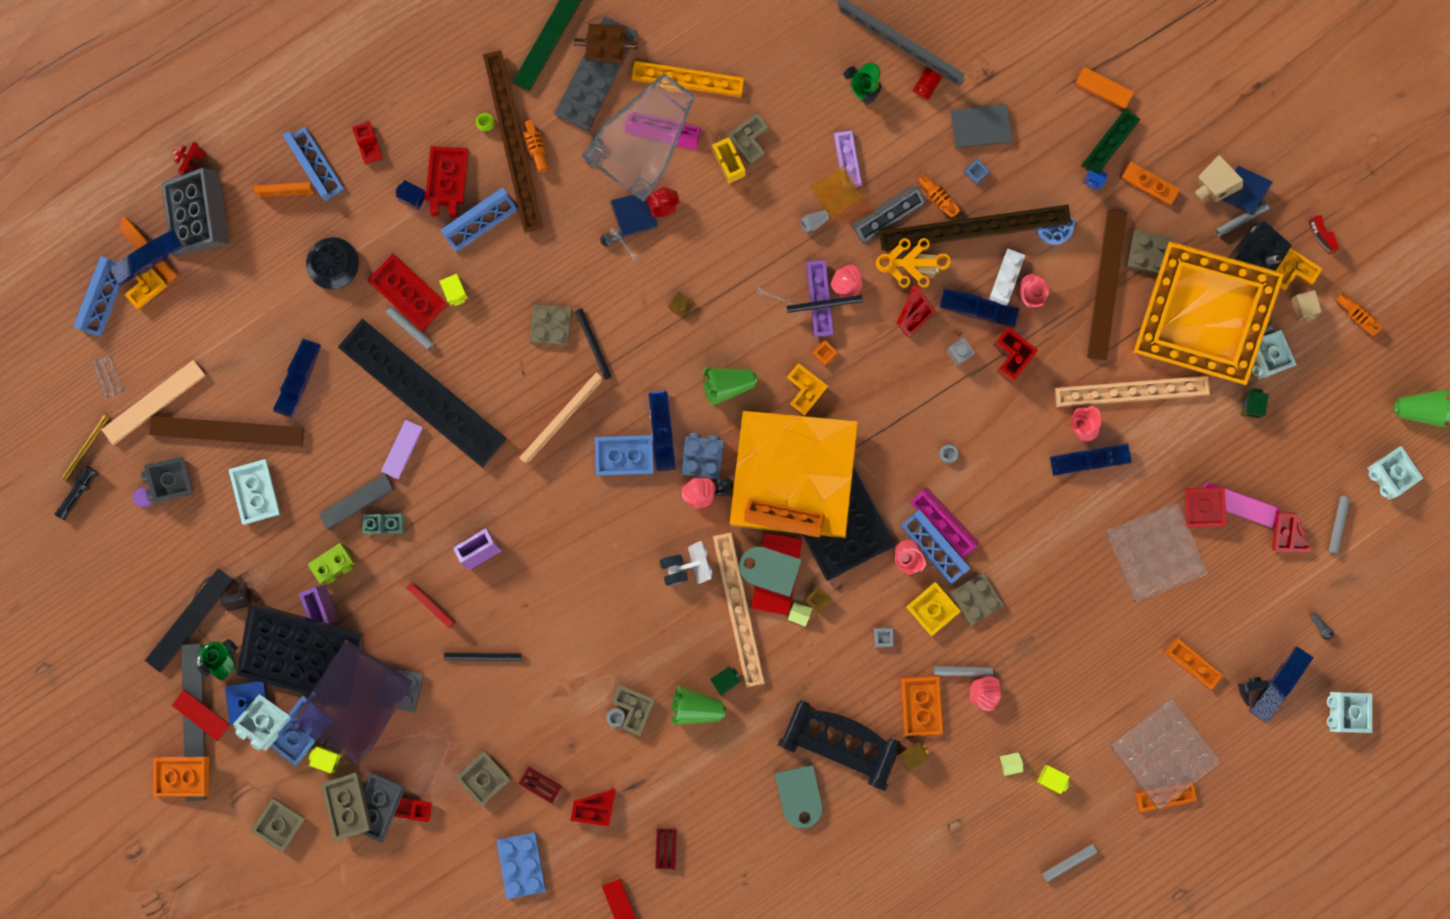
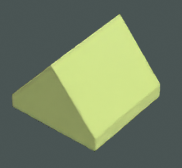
(799, 614)
(1011, 764)

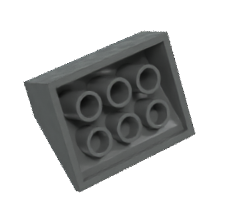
(196, 211)

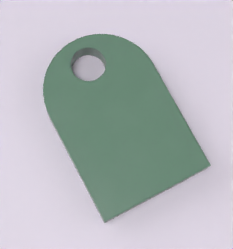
(771, 570)
(799, 794)

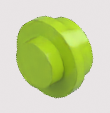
(485, 122)

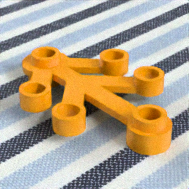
(909, 262)

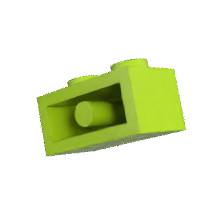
(331, 564)

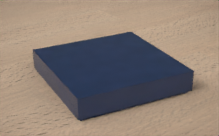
(1252, 193)
(632, 215)

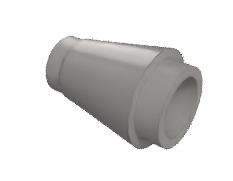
(813, 221)

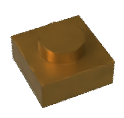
(681, 305)
(818, 599)

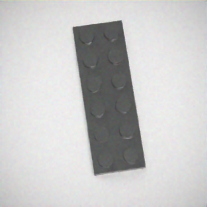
(590, 87)

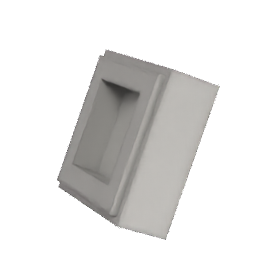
(883, 637)

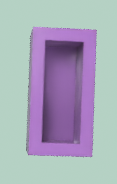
(477, 549)
(318, 605)

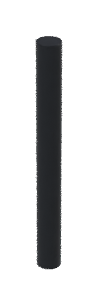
(824, 303)
(593, 343)
(483, 656)

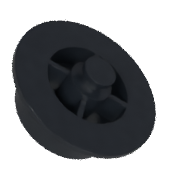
(332, 263)

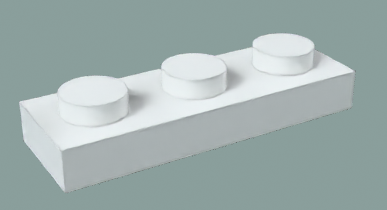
(1007, 277)

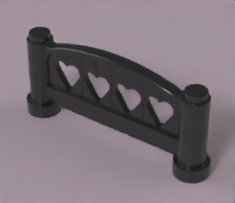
(876, 767)

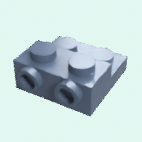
(702, 456)

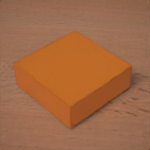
(824, 353)

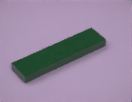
(1111, 142)

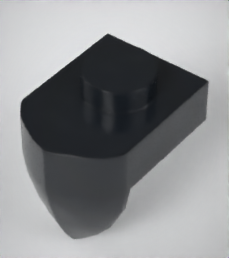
(1254, 684)

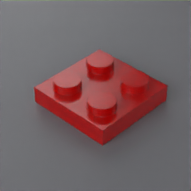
(1205, 507)

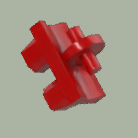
(194, 152)

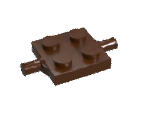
(605, 43)

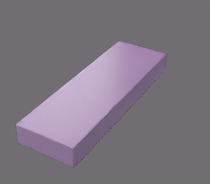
(847, 155)
(402, 449)

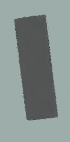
(888, 213)
(356, 502)

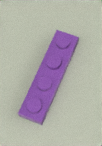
(819, 291)

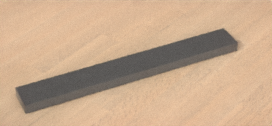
(901, 42)
(194, 683)

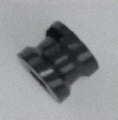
(724, 487)

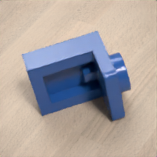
(1094, 180)

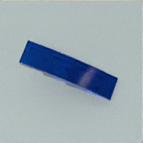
(146, 257)
(979, 308)
(297, 378)
(662, 431)
(1090, 460)
(1281, 684)

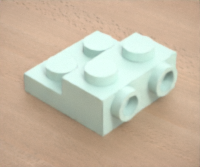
(1273, 356)
(1394, 473)
(1350, 712)
(261, 723)

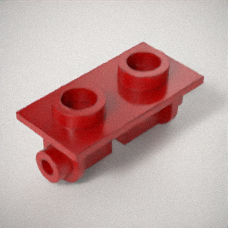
(927, 83)

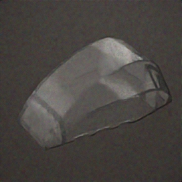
(642, 137)

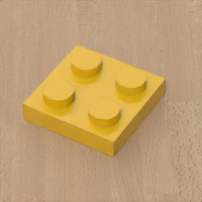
(933, 609)

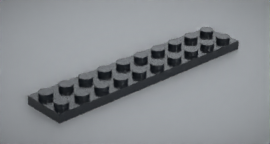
(422, 393)

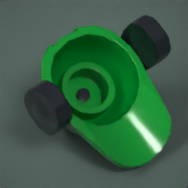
(865, 82)
(216, 659)

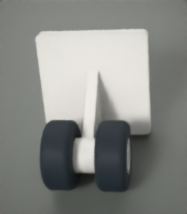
(699, 564)

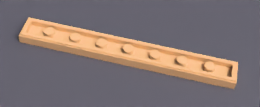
(1132, 391)
(738, 610)

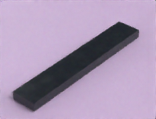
(189, 620)

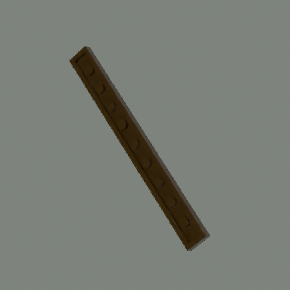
(977, 227)

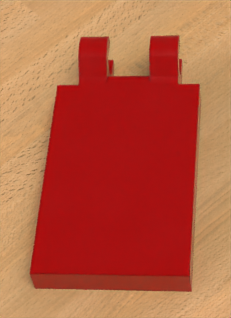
(446, 179)

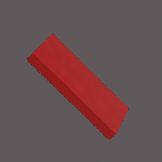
(407, 292)
(768, 600)

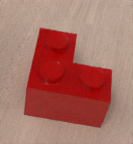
(1018, 353)

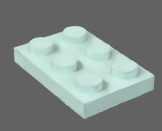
(254, 492)

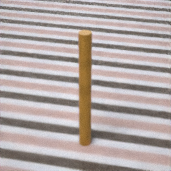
(85, 448)

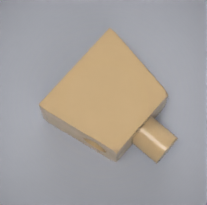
(1218, 181)

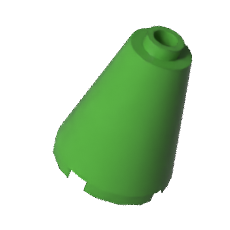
(727, 383)
(1426, 408)
(695, 707)

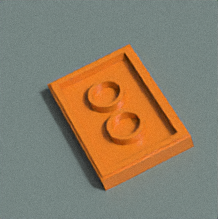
(921, 706)
(181, 776)

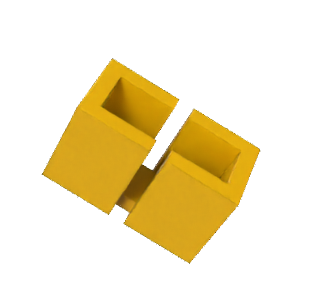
(725, 155)

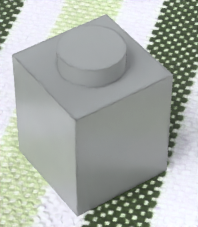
(960, 352)

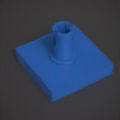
(241, 696)

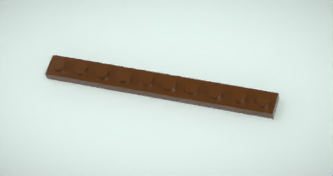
(513, 142)

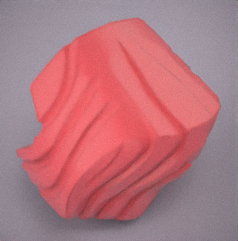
(847, 281)
(1033, 290)
(1086, 423)
(699, 492)
(910, 557)
(985, 693)

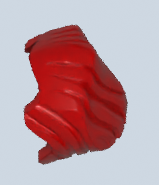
(663, 202)

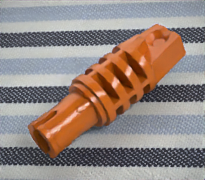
(535, 146)
(939, 197)
(1359, 314)

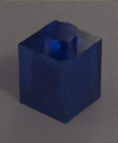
(410, 194)

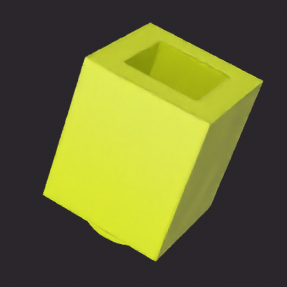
(454, 290)
(324, 759)
(1054, 779)

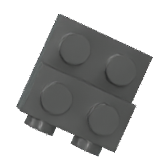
(166, 480)

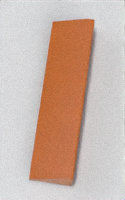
(137, 239)
(784, 517)

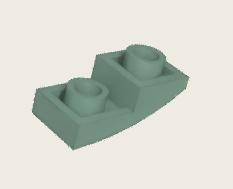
(384, 524)

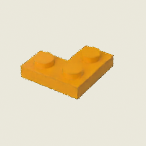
(1296, 265)
(148, 287)
(810, 389)

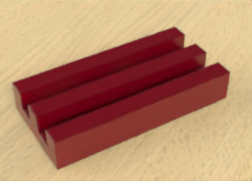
(554, 792)
(658, 841)

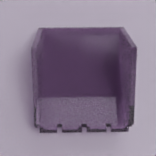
(352, 702)

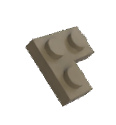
(744, 138)
(638, 706)

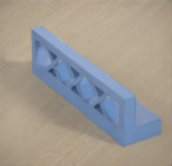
(306, 164)
(476, 213)
(93, 296)
(939, 540)

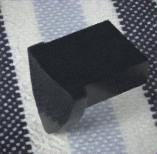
(237, 600)

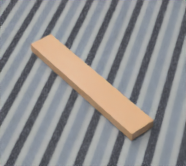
(153, 402)
(561, 418)

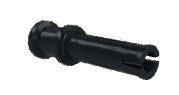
(81, 484)

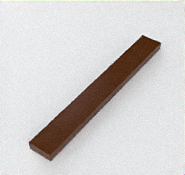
(1106, 285)
(226, 431)

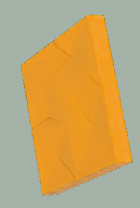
(1208, 312)
(795, 465)

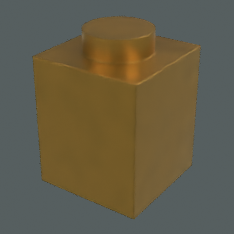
(914, 756)

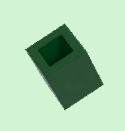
(1255, 403)
(725, 680)

